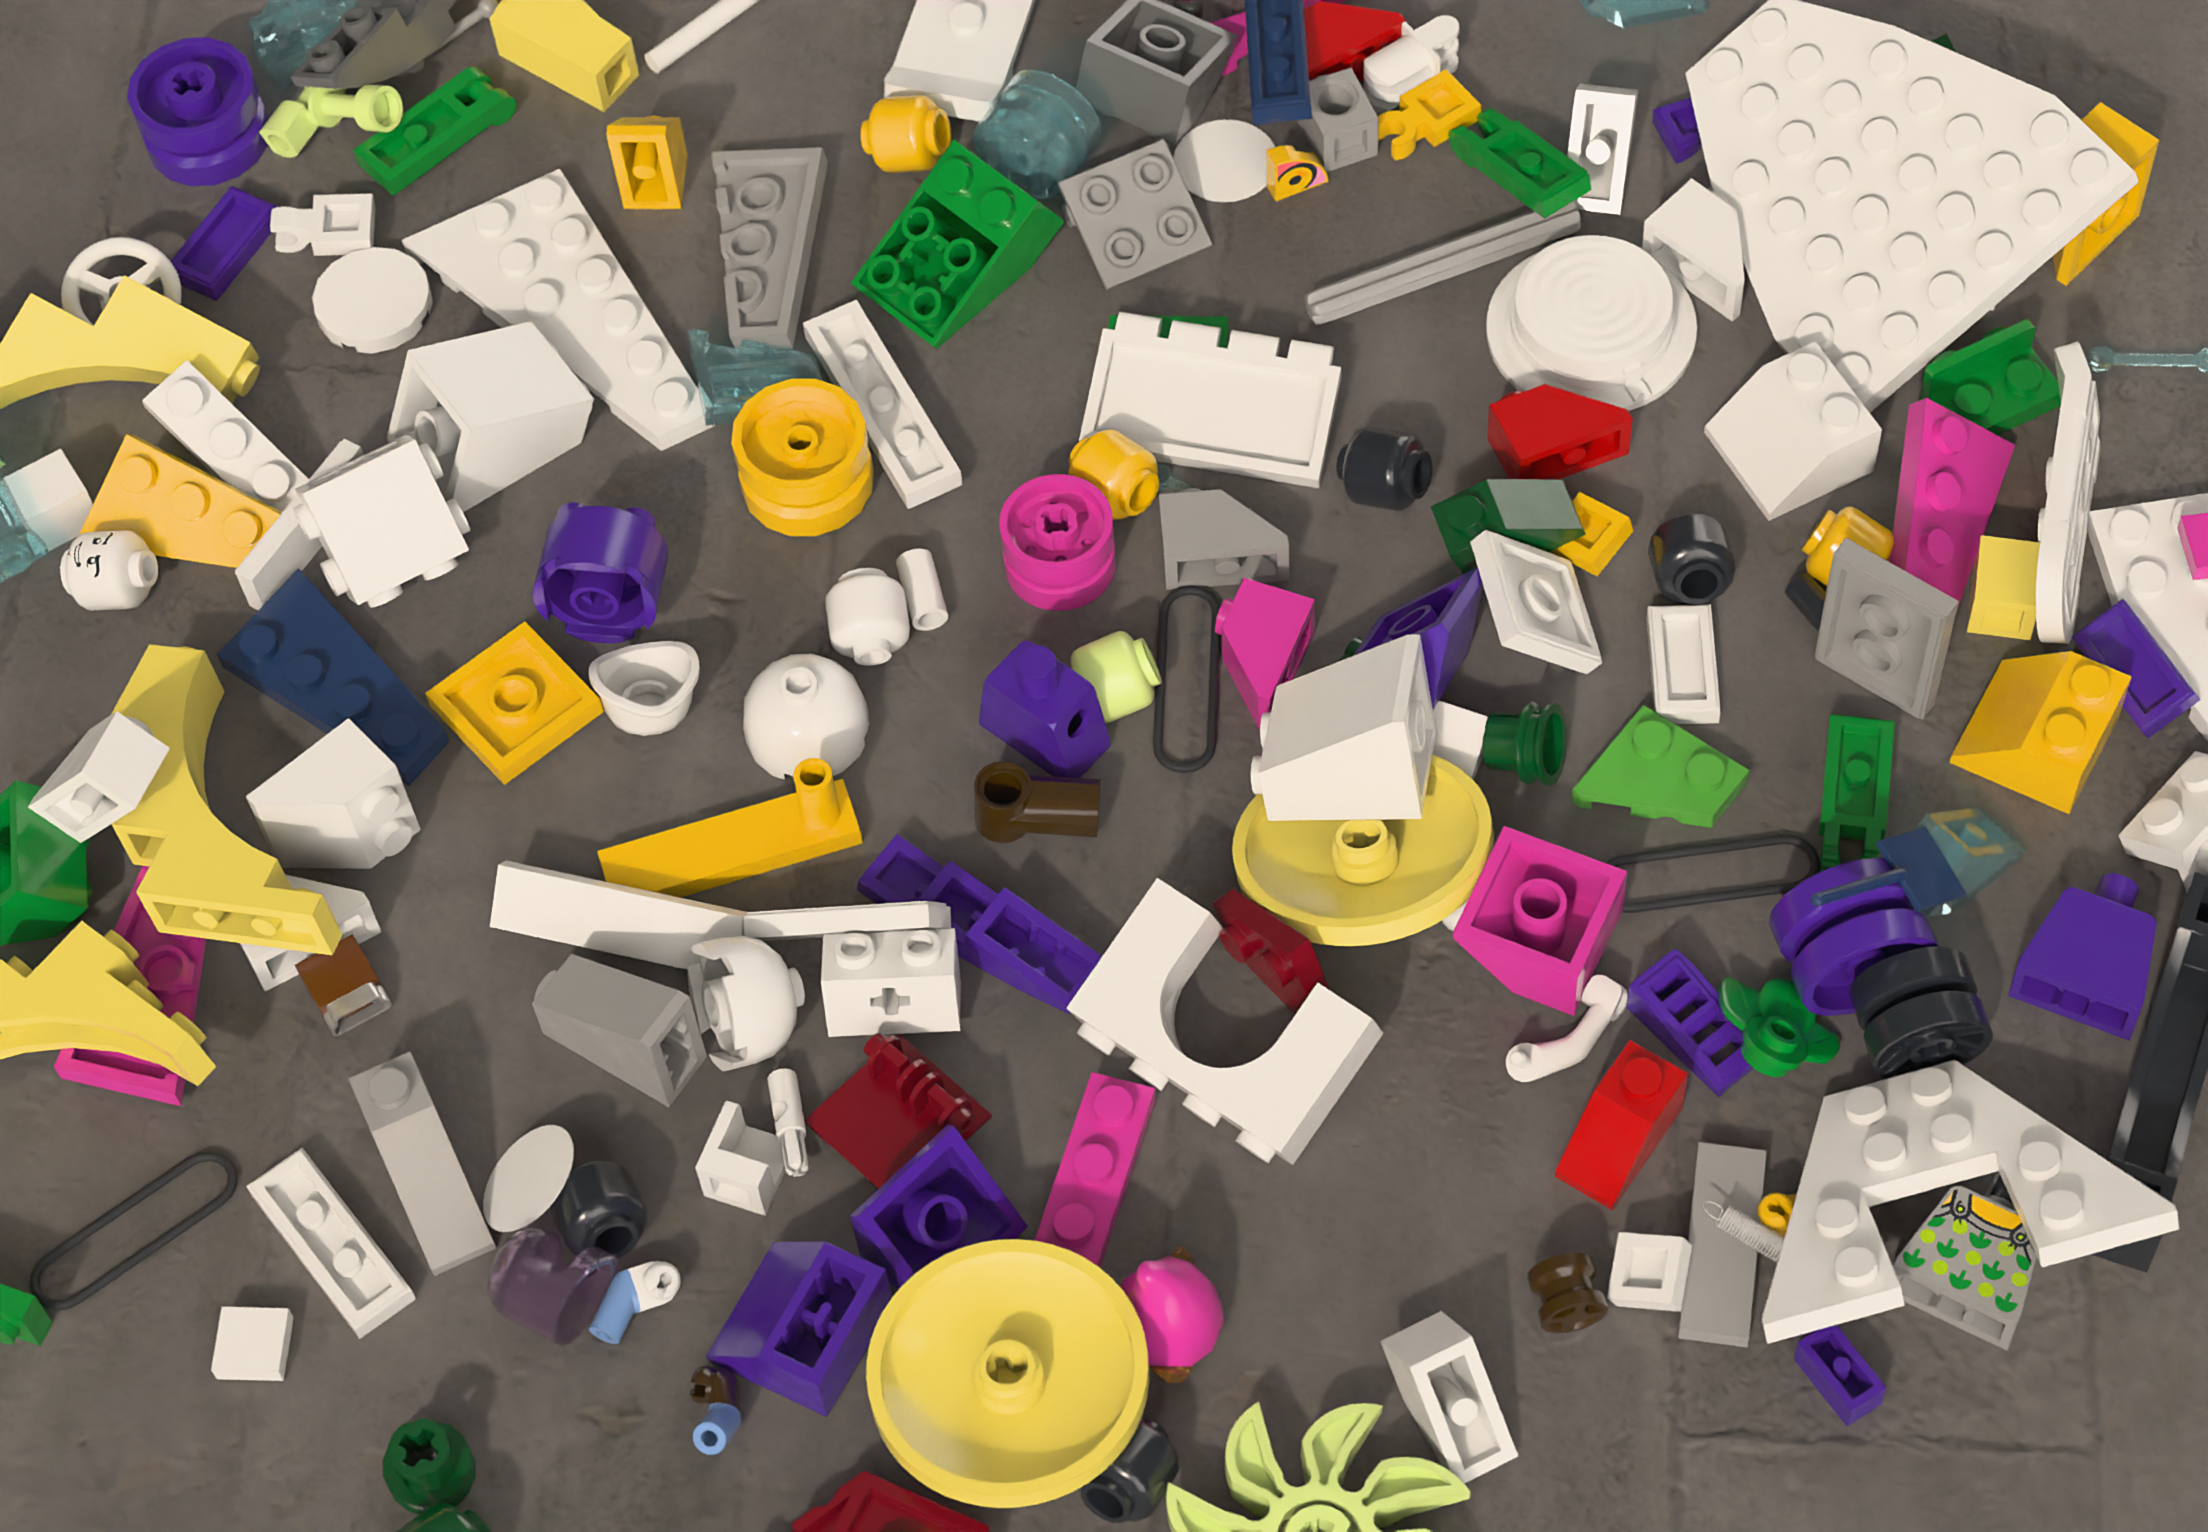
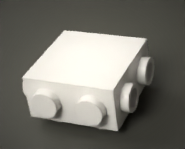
(382, 521)

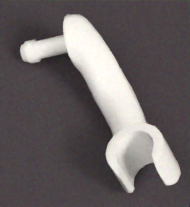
(1533, 1061)

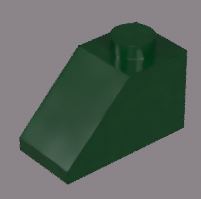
(1520, 509)

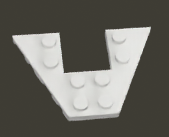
(1923, 1136)

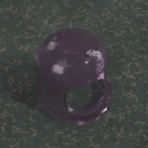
(541, 1292)

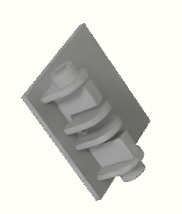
(1134, 214)

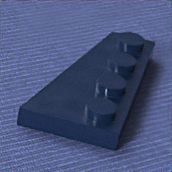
(325, 673)

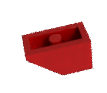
(1346, 35)
(1555, 433)
(1622, 1124)

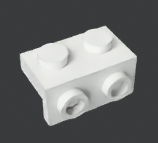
(2175, 822)

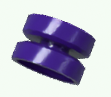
(198, 111)
(1844, 937)

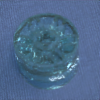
(1037, 132)

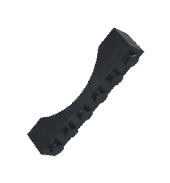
(2167, 1071)

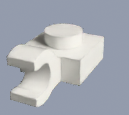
(333, 226)

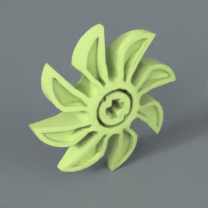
(1255, 1480)

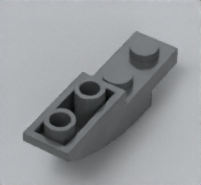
(376, 43)

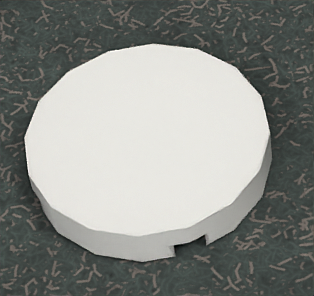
(372, 299)

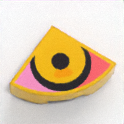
(1292, 171)

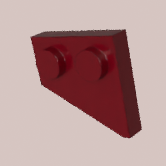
(1269, 948)

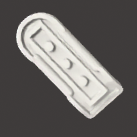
(959, 53)
(2069, 496)

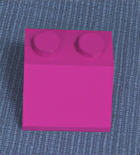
(1541, 918)

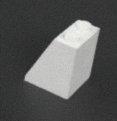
(490, 408)
(1350, 739)

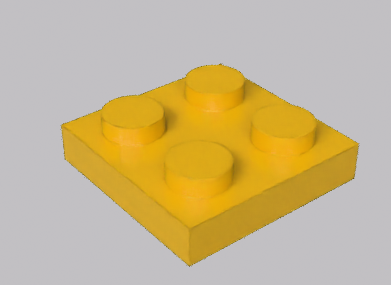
(514, 702)

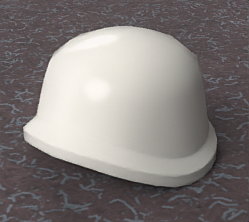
(646, 685)

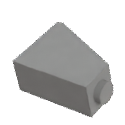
(622, 1025)

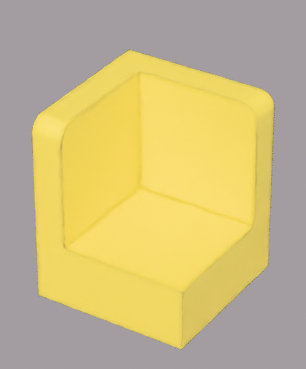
(2004, 588)

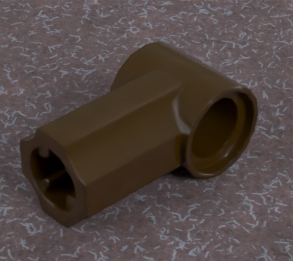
(1038, 805)

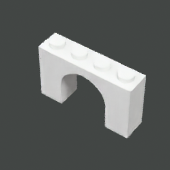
(1271, 1100)

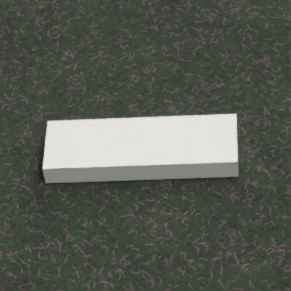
(284, 544)
(846, 919)
(331, 1243)

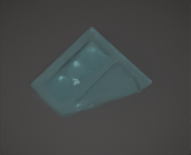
(733, 376)

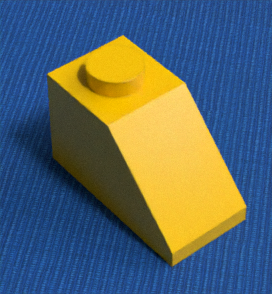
(648, 161)

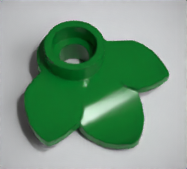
(1776, 1026)

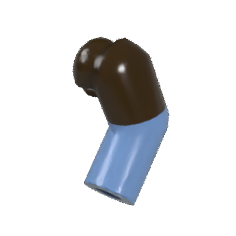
(723, 1418)

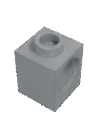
(1342, 121)

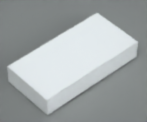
(1683, 663)

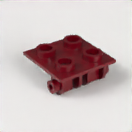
(893, 1109)

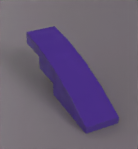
(991, 928)

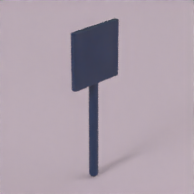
(1913, 863)

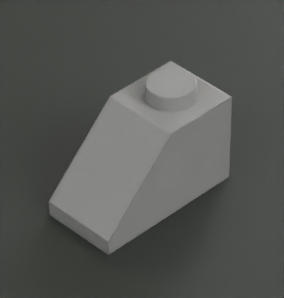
(1218, 541)

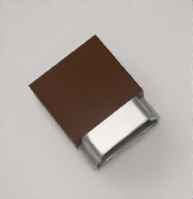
(343, 986)

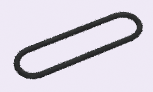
(1213, 681)
(1717, 848)
(146, 1251)

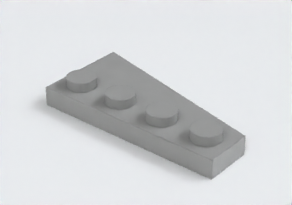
(767, 237)

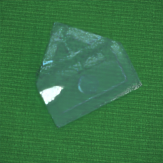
(290, 31)

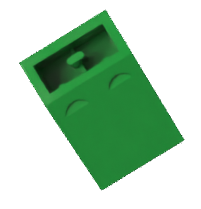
(955, 246)

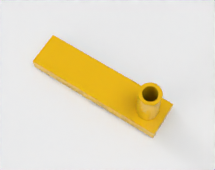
(742, 841)

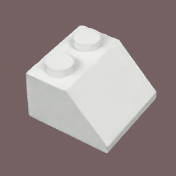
(1795, 432)
(335, 805)

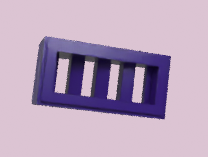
(1659, 1017)

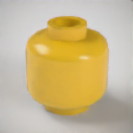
(906, 133)
(1118, 469)
(1831, 532)

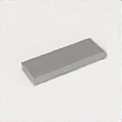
(1720, 1266)

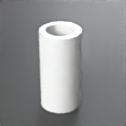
(922, 589)

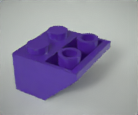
(804, 1322)

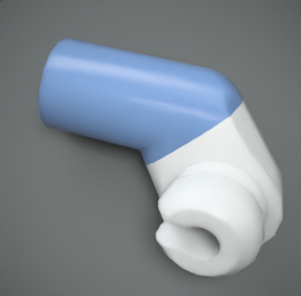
(632, 1293)

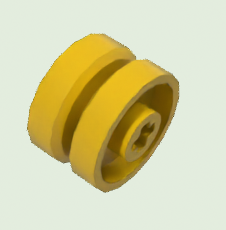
(803, 457)

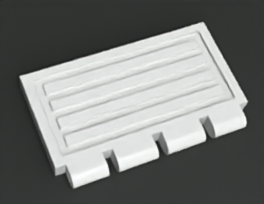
(1214, 404)

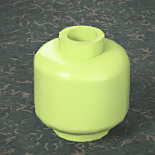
(1119, 672)

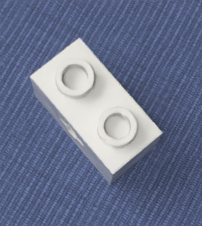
(891, 982)

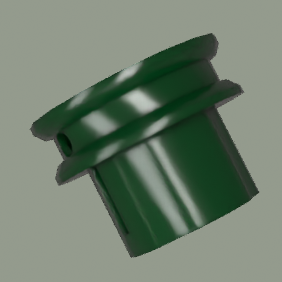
(1527, 742)
(428, 1483)

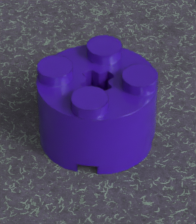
(601, 571)

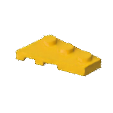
(178, 507)

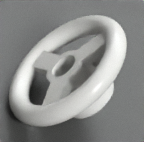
(78, 276)

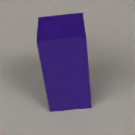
(1840, 1373)

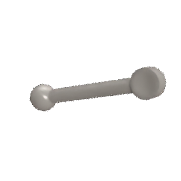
(484, 10)

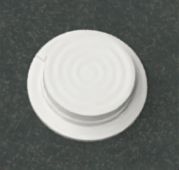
(1592, 322)

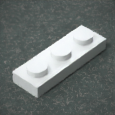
(223, 437)

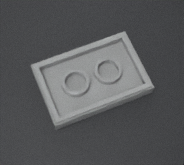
(1885, 629)

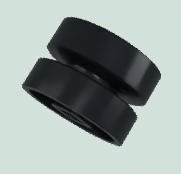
(1920, 1011)

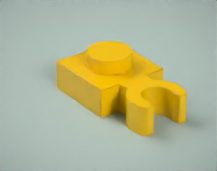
(1428, 112)
(1605, 534)

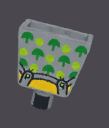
(1970, 1263)

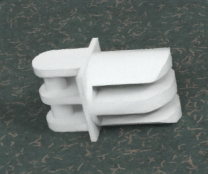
(1410, 61)

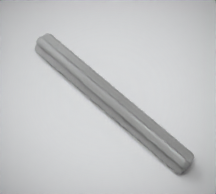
(1438, 263)

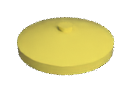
(1372, 875)
(1008, 1373)

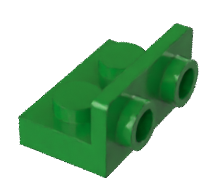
(1994, 380)

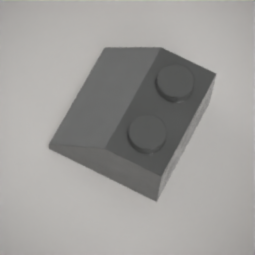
(1154, 67)

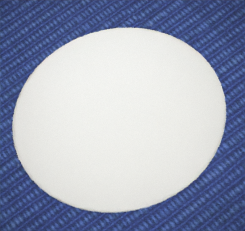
(1223, 160)
(528, 1178)

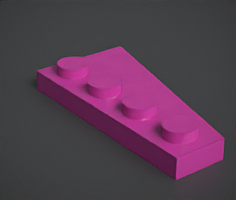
(1945, 495)
(173, 972)

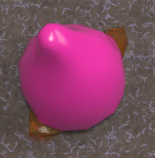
(1176, 1313)

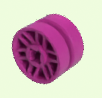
(1058, 542)

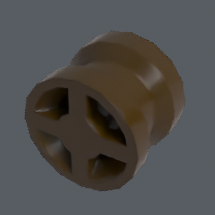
(1567, 1292)

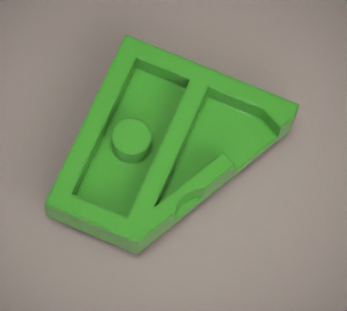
(1662, 774)

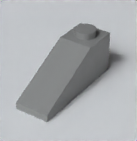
(422, 1163)

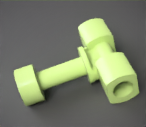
(294, 122)

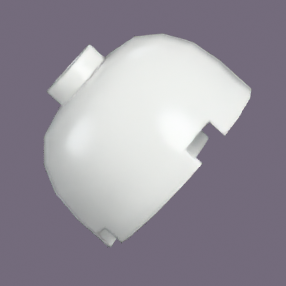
(802, 712)
(744, 998)

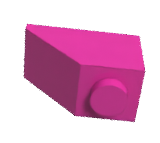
(1264, 640)

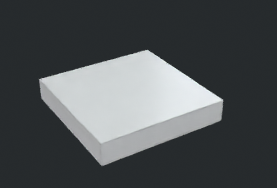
(1536, 602)

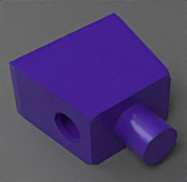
(1034, 706)
(2090, 958)

